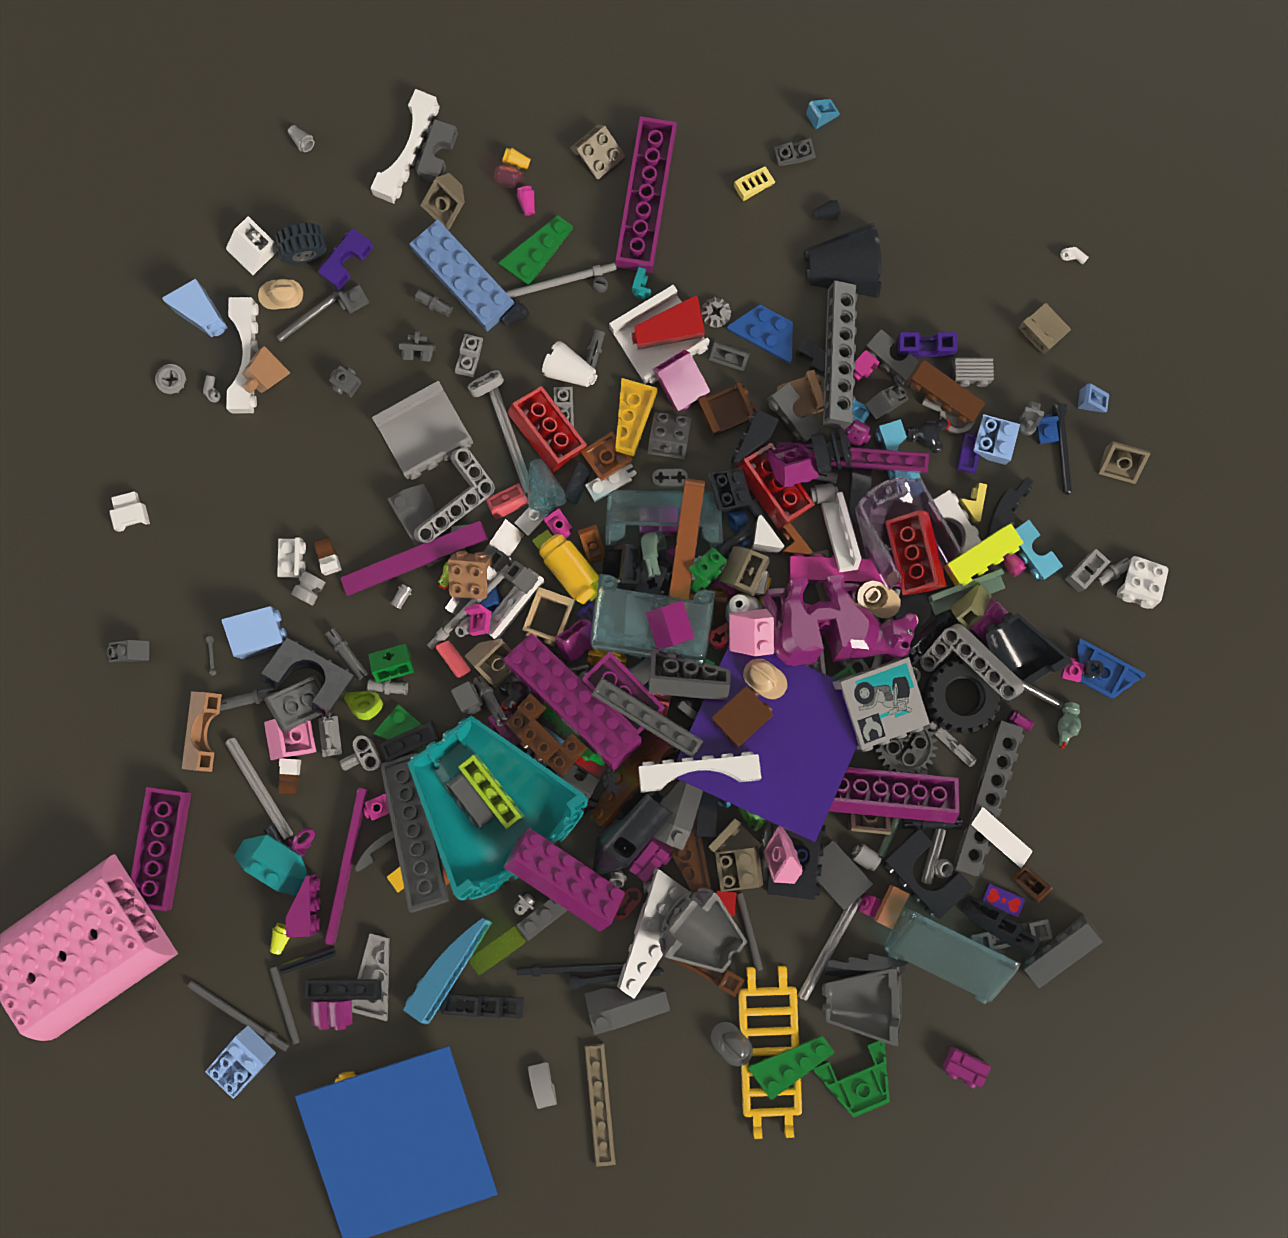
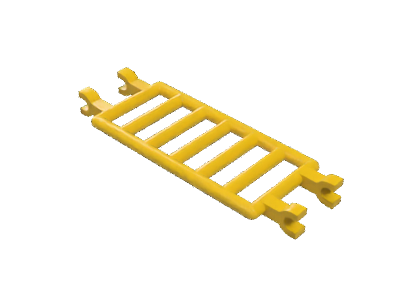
(751, 990)

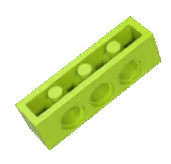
(491, 791)

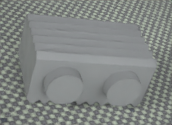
(973, 371)

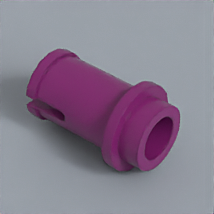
(1020, 720)

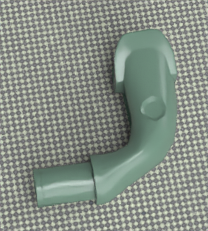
(650, 544)

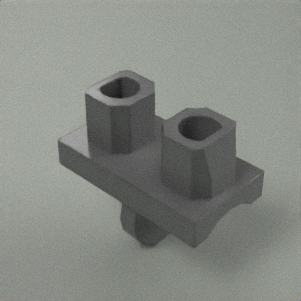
(408, 348)
(1030, 418)

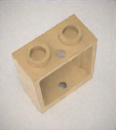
(556, 598)

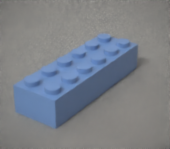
(462, 275)

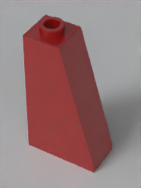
(671, 326)

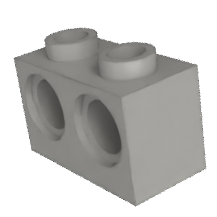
(1087, 570)

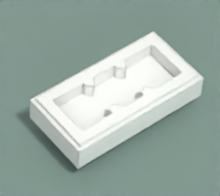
(530, 520)

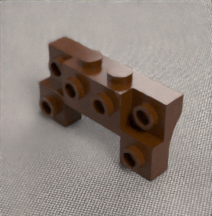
(544, 744)

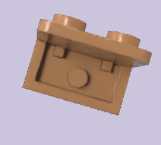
(810, 394)
(469, 574)

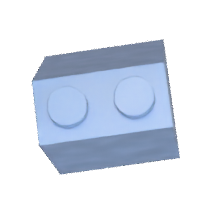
(196, 307)
(254, 632)

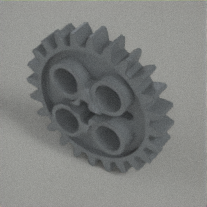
(919, 756)

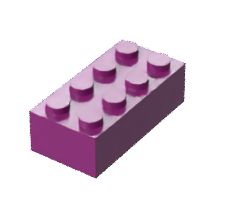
(616, 673)

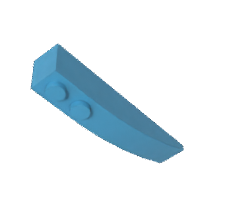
(444, 973)

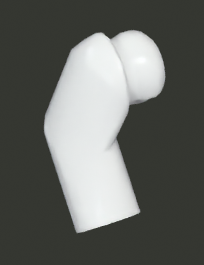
(1073, 253)

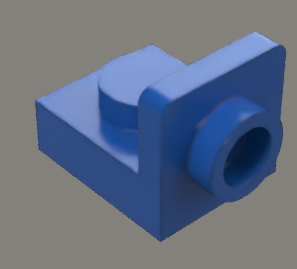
(1047, 429)

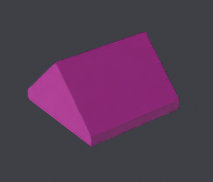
(670, 625)

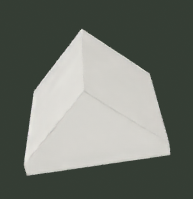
(764, 538)

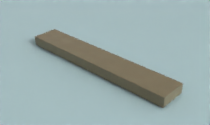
(599, 1104)

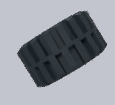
(300, 243)

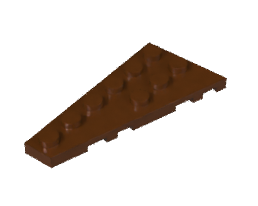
(626, 777)
(692, 858)

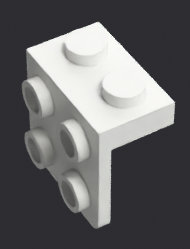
(1143, 583)

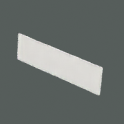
(1001, 837)

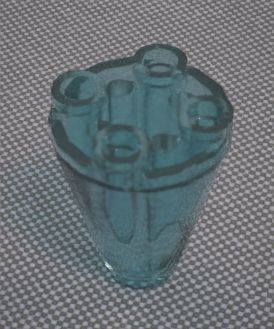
(543, 488)

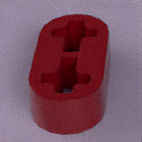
(720, 631)
(630, 906)

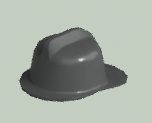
(731, 1044)

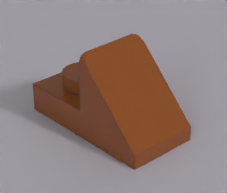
(592, 543)
(797, 545)

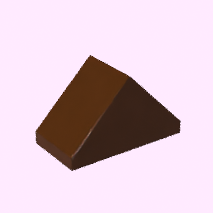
(1031, 884)

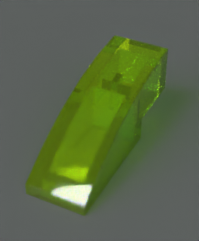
(497, 950)

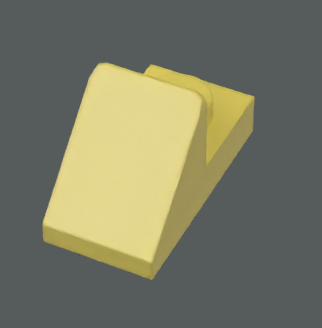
(975, 507)

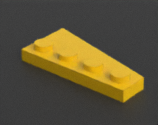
(634, 409)

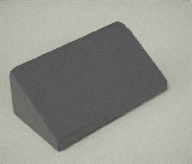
(729, 355)

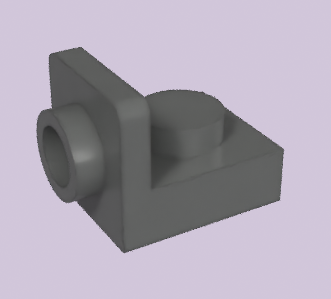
(353, 299)

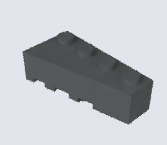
(687, 678)
(1062, 951)

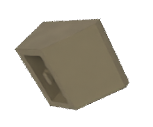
(744, 570)
(739, 869)

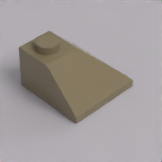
(444, 199)
(488, 660)

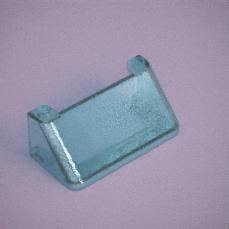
(658, 509)
(623, 626)
(950, 955)

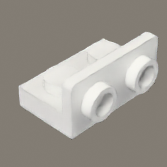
(291, 557)

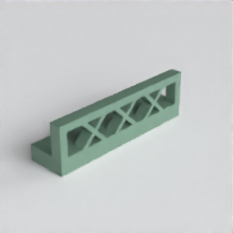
(944, 600)

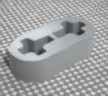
(485, 383)

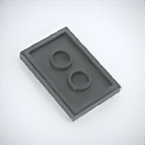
(294, 704)
(841, 876)

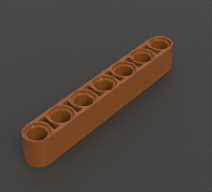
(686, 538)

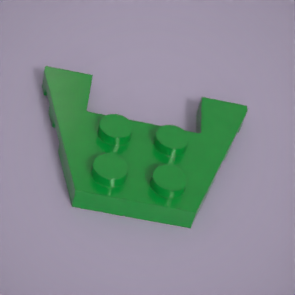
(862, 1089)

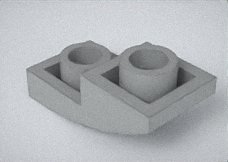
(469, 355)
(564, 400)
(542, 1085)

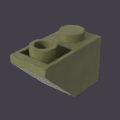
(971, 606)

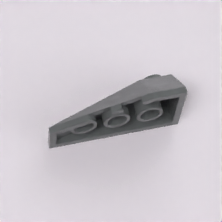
(413, 508)
(684, 803)
(615, 1008)

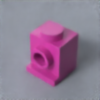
(864, 366)
(553, 518)
(369, 809)

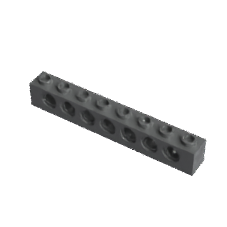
(839, 294)
(990, 768)

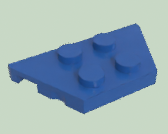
(766, 331)
(1116, 673)

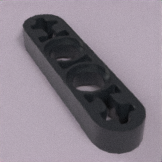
(942, 622)

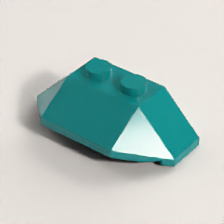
(272, 863)

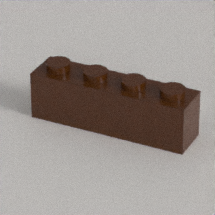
(945, 392)

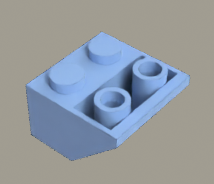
(996, 439)

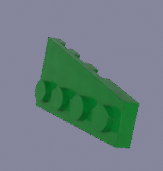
(535, 252)
(563, 729)
(787, 1067)

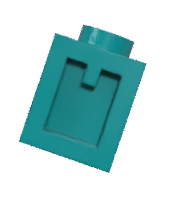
(641, 280)

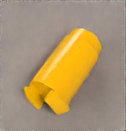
(570, 568)

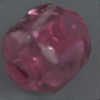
(508, 175)

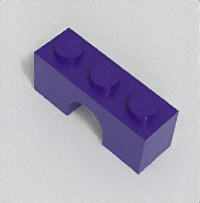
(352, 245)
(940, 345)

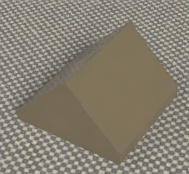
(1123, 462)
(869, 823)

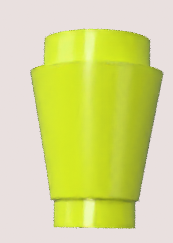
(278, 938)

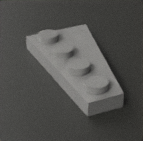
(375, 966)

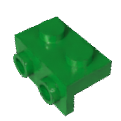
(706, 568)

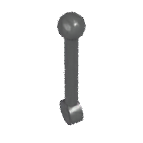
(210, 640)

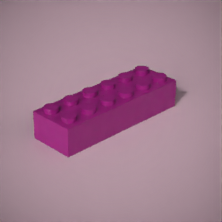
(160, 845)
(564, 879)

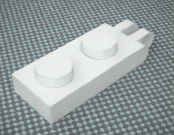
(617, 480)

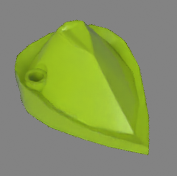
(363, 704)

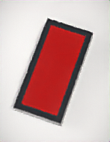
(591, 767)

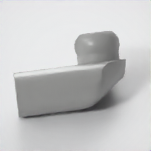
(209, 390)

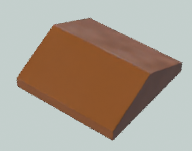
(604, 458)
(891, 907)

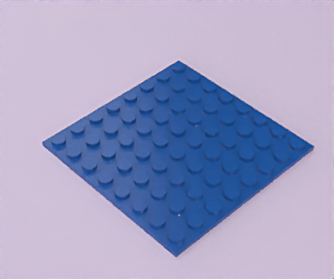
(396, 1144)

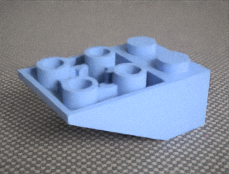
(240, 1062)

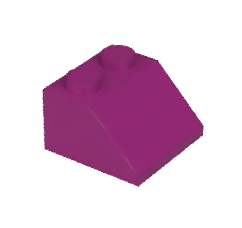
(792, 464)

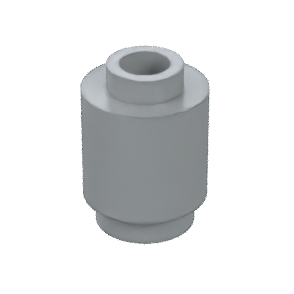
(823, 493)
(865, 857)

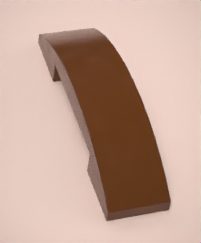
(726, 981)

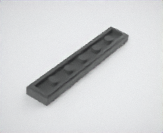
(647, 717)

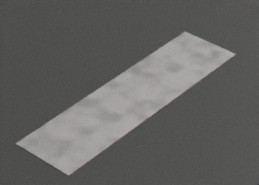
(506, 541)

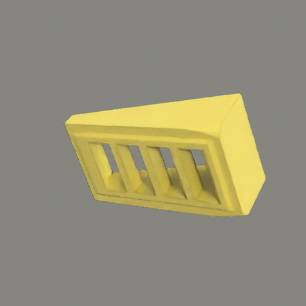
(738, 184)

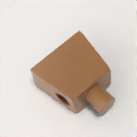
(263, 371)

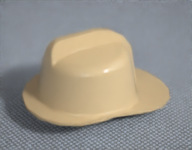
(280, 294)
(878, 599)
(765, 678)

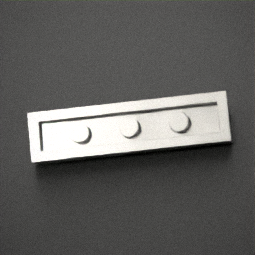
(841, 534)
(511, 607)

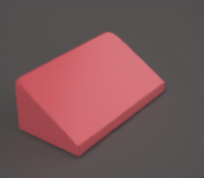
(507, 501)
(453, 659)

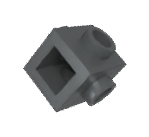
(344, 381)

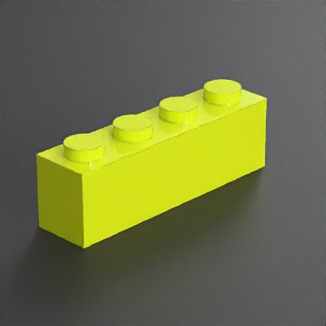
(983, 554)

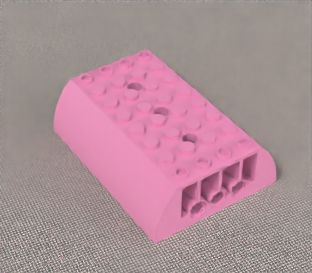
(53, 994)

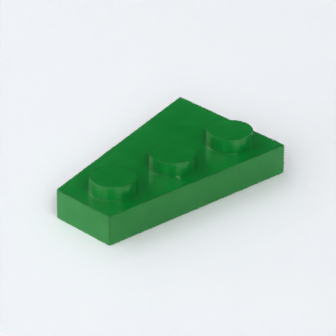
(398, 723)

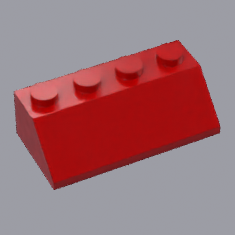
(546, 428)
(779, 502)
(915, 552)

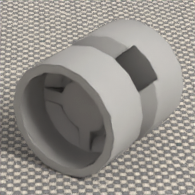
(308, 588)

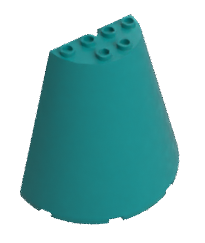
(477, 856)

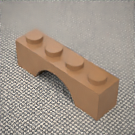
(202, 710)

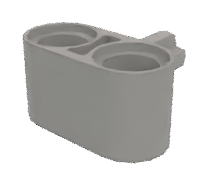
(361, 756)

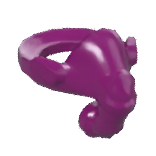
(301, 847)

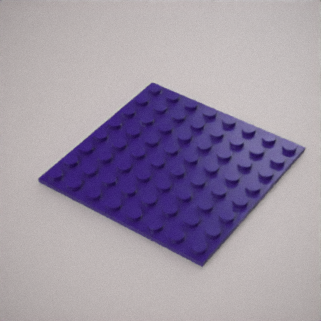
(799, 748)

